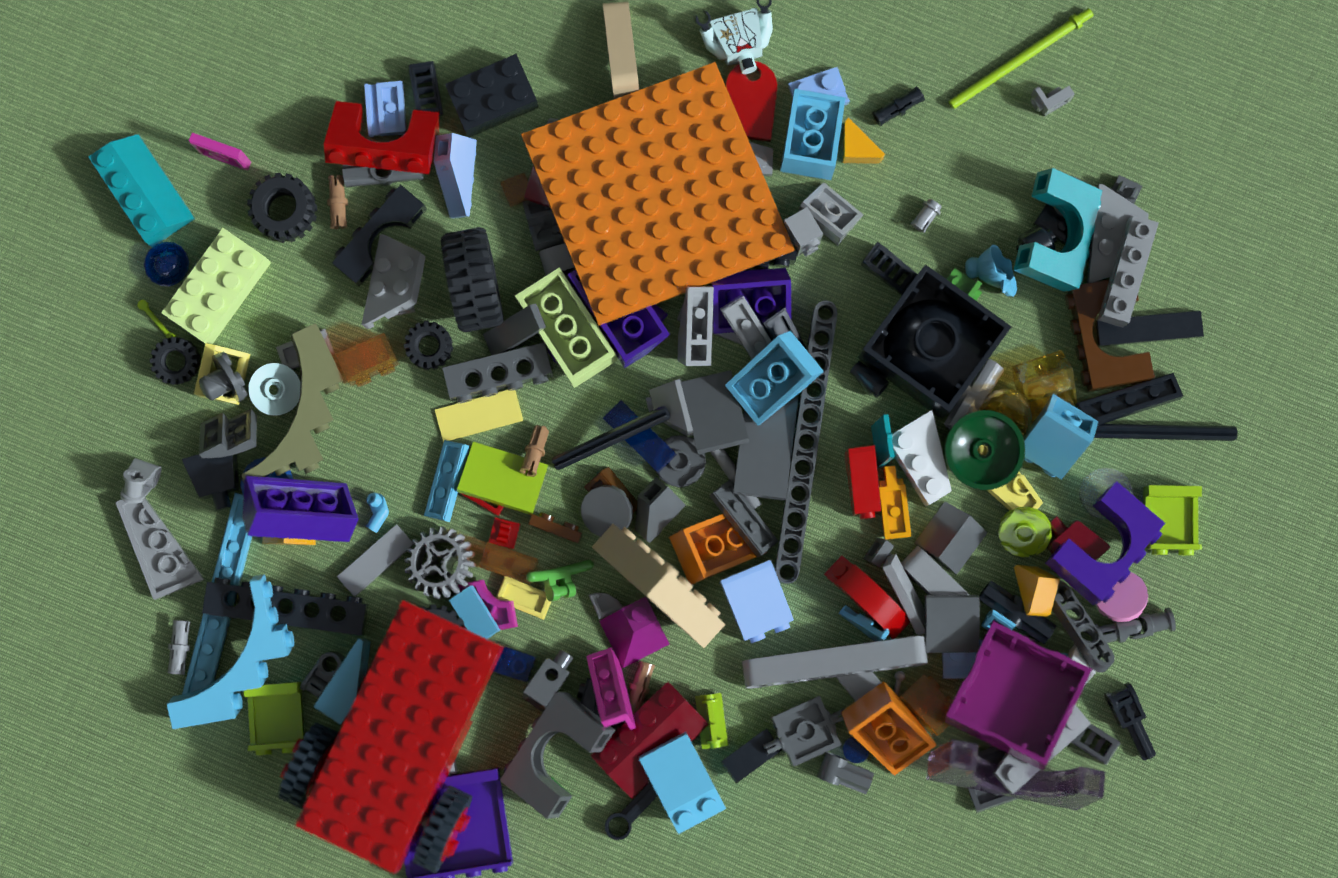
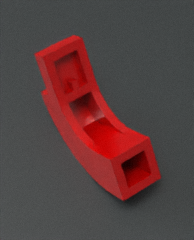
(868, 596)

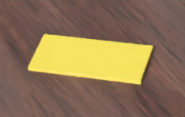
(478, 415)

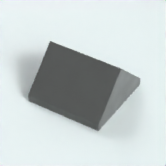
(951, 537)

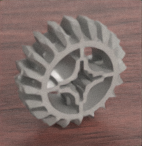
(420, 572)

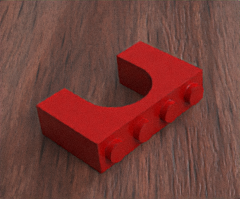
(408, 153)

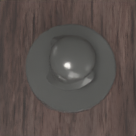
(222, 380)

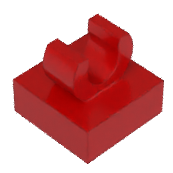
(504, 533)

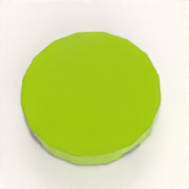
(1024, 531)

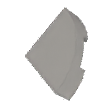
(604, 604)

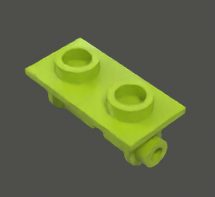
(711, 709)

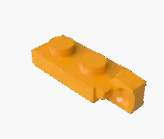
(894, 505)

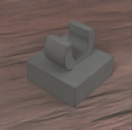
(1126, 188)
(878, 552)

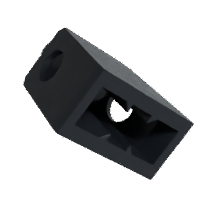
(214, 478)

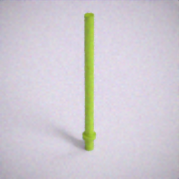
(1075, 22)

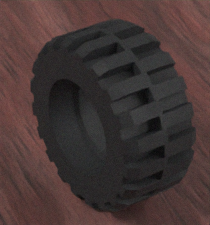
(471, 279)

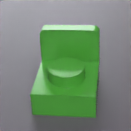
(965, 283)

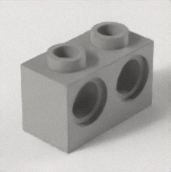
(803, 232)

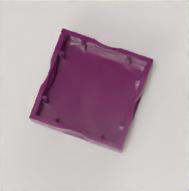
(1018, 696)

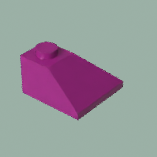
(634, 632)

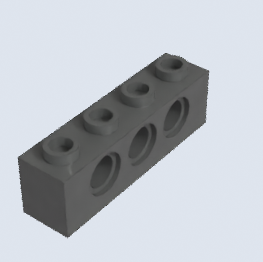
(457, 374)

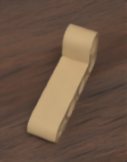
(620, 48)

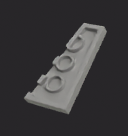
(1015, 772)

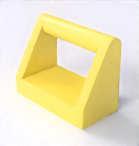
(208, 366)

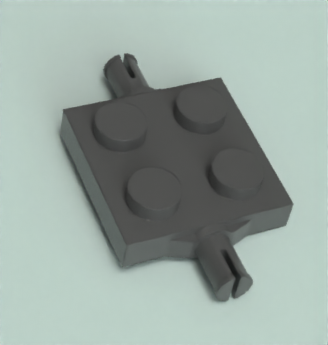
(805, 731)

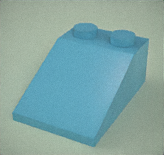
(813, 134)
(774, 377)
(346, 683)
(682, 782)

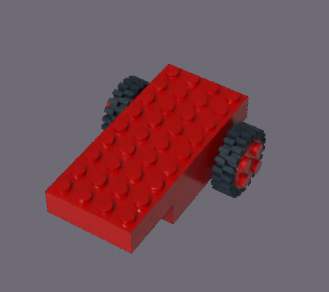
(389, 761)

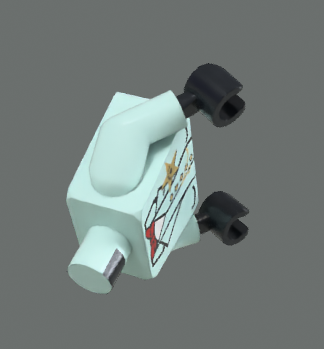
(738, 36)

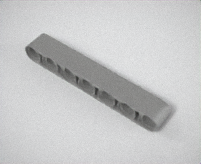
(834, 662)

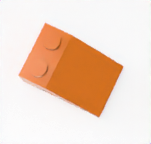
(710, 548)
(887, 728)

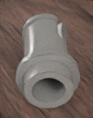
(926, 215)

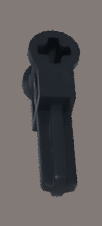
(1129, 713)

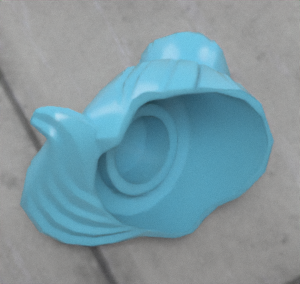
(993, 270)

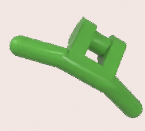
(567, 587)

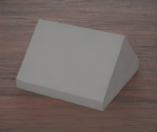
(832, 213)

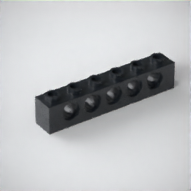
(354, 622)

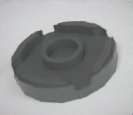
(686, 465)
(606, 507)

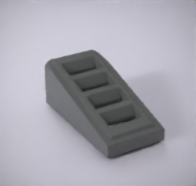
(1114, 744)

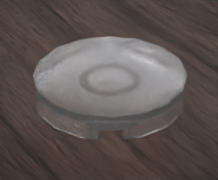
(1096, 484)

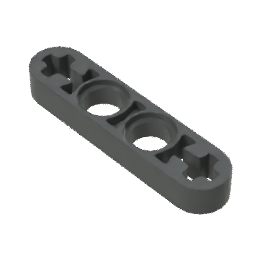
(1082, 624)

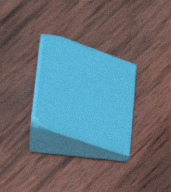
(998, 618)

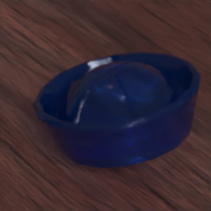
(166, 264)

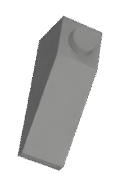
(696, 327)

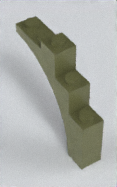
(317, 374)

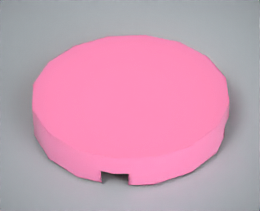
(1127, 601)

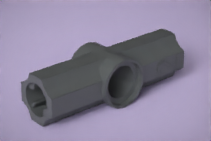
(364, 176)

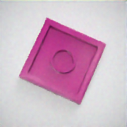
(220, 151)

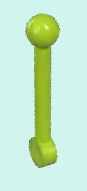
(143, 305)

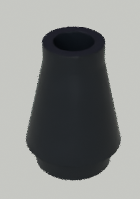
(871, 380)

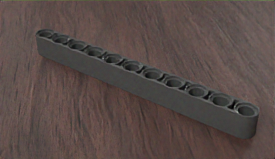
(800, 454)

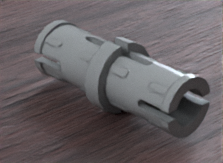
(178, 647)

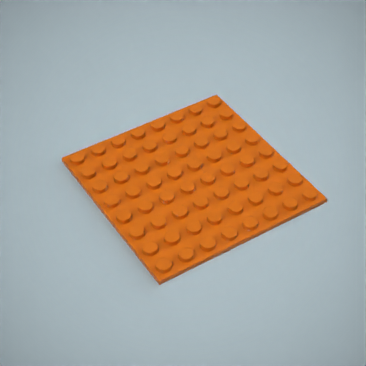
(657, 193)

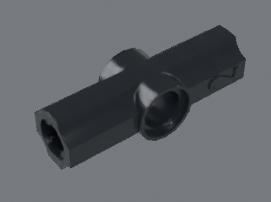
(1013, 609)

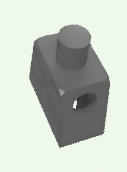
(542, 690)

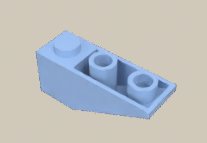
(455, 168)

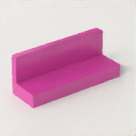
(610, 688)

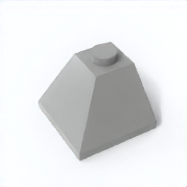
(673, 398)

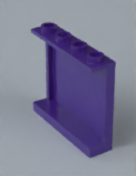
(486, 838)

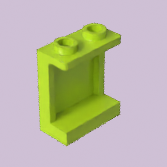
(1179, 511)
(275, 717)

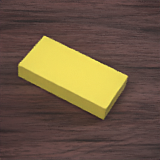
(524, 597)

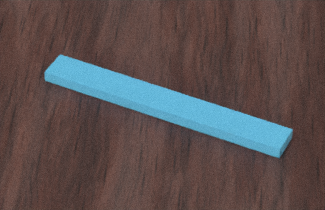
(212, 627)

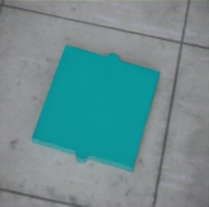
(883, 441)

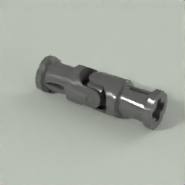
(1151, 624)

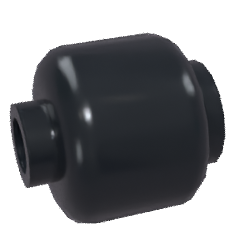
(1038, 235)

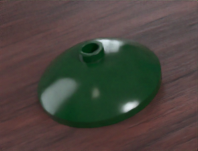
(1003, 454)

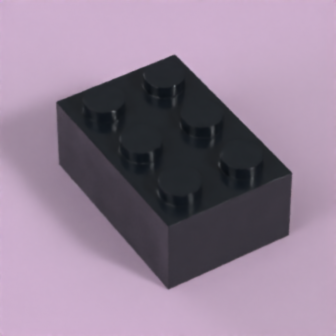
(492, 95)

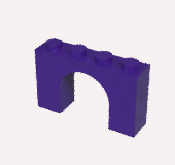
(1137, 529)

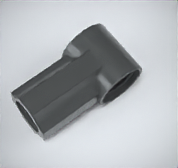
(839, 771)

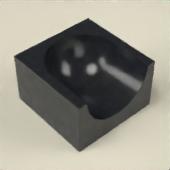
(934, 342)

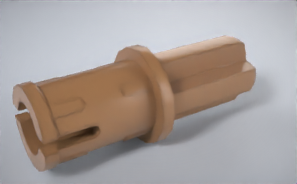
(534, 450)

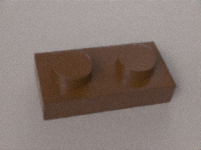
(545, 523)

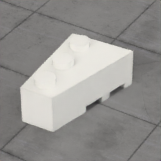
(922, 459)

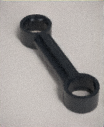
(633, 810)

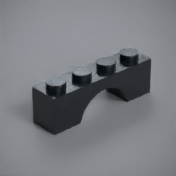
(399, 210)

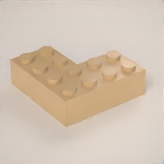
(660, 584)

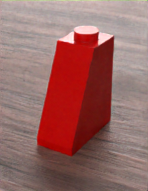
(863, 481)

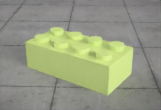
(216, 287)
(569, 328)

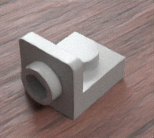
(1055, 100)

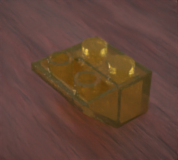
(1042, 378)

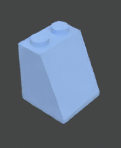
(757, 601)

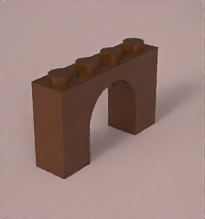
(1099, 368)

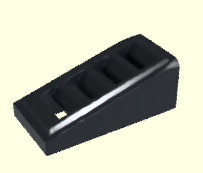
(420, 68)
(895, 261)

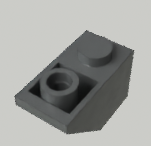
(655, 509)

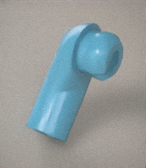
(379, 509)

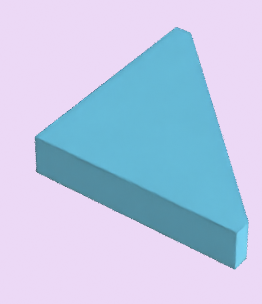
(863, 624)

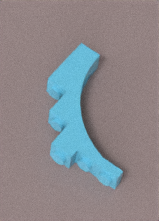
(220, 698)

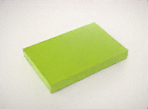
(497, 479)

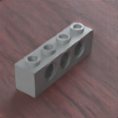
(1128, 271)

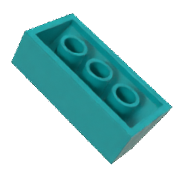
(141, 188)

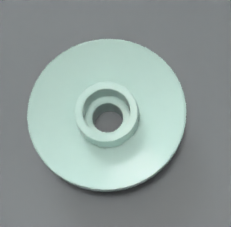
(288, 389)

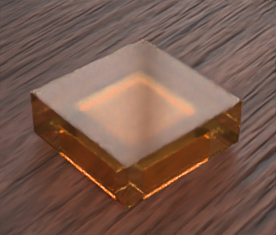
(515, 189)

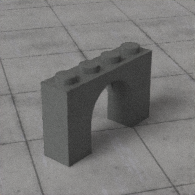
(527, 772)

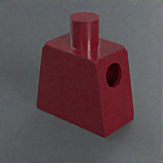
(1080, 535)

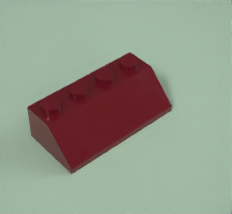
(656, 722)

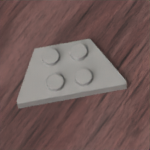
(1108, 232)
(393, 280)

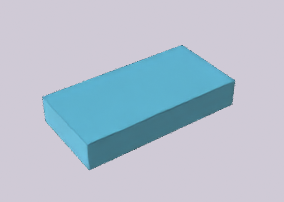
(474, 613)

